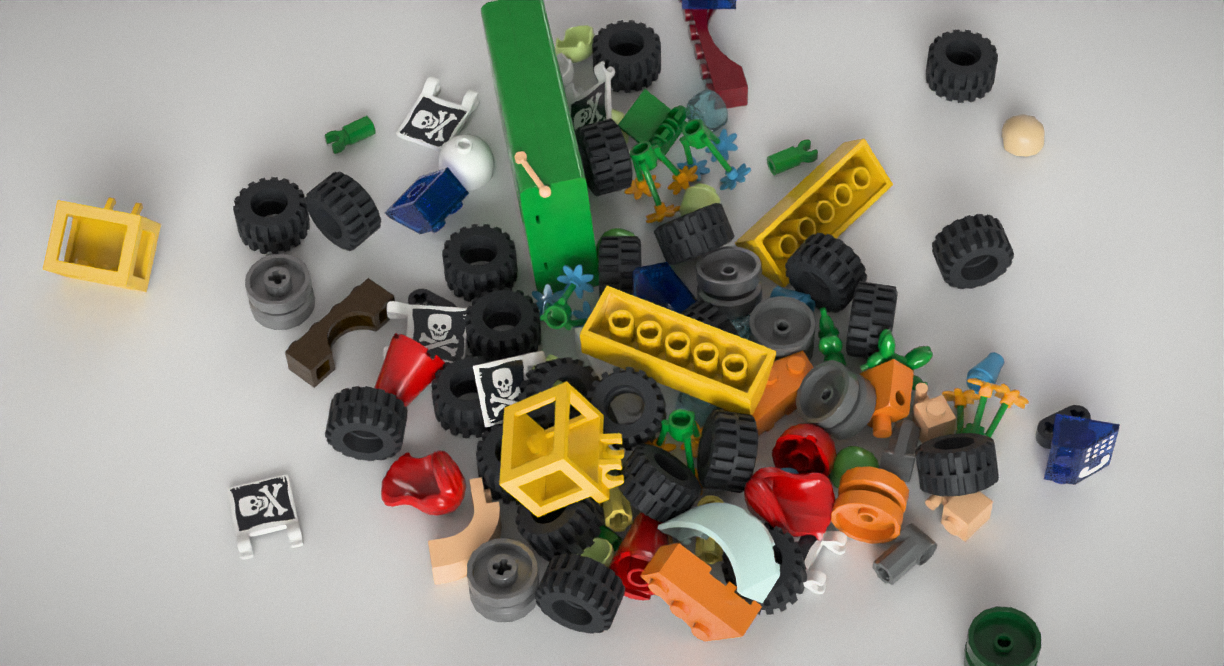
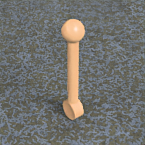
(521, 157)

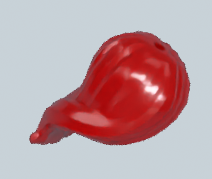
(427, 483)
(791, 501)

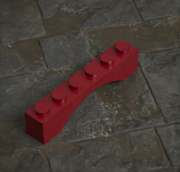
(716, 68)

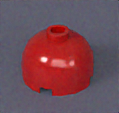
(805, 450)

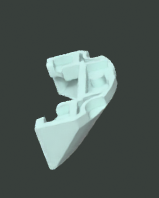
(740, 536)

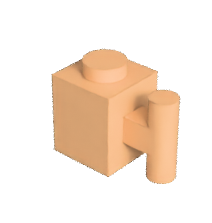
(932, 415)
(963, 513)

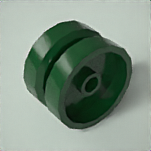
(1002, 639)

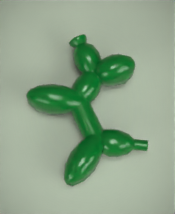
(830, 343)
(913, 359)

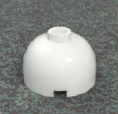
(468, 160)

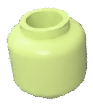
(698, 197)

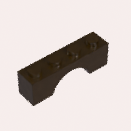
(361, 310)

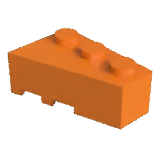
(781, 390)
(697, 596)

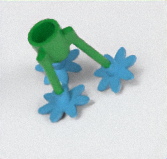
(697, 136)
(554, 307)

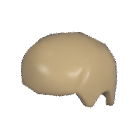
(1023, 135)

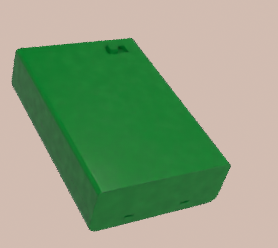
(540, 124)

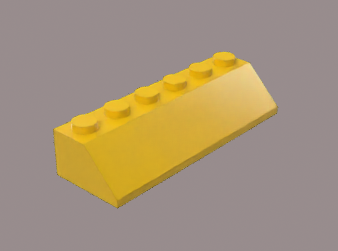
(821, 203)
(677, 351)

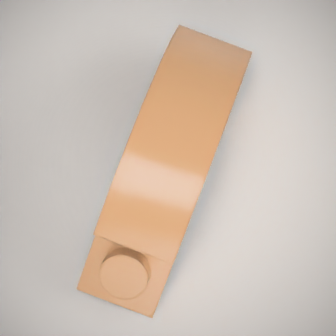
(451, 554)

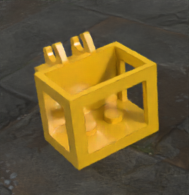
(103, 245)
(558, 463)

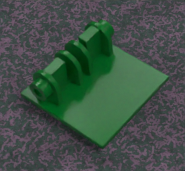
(653, 122)

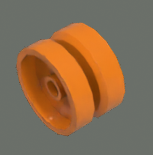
(870, 505)

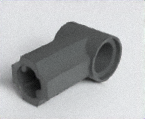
(899, 455)
(909, 549)

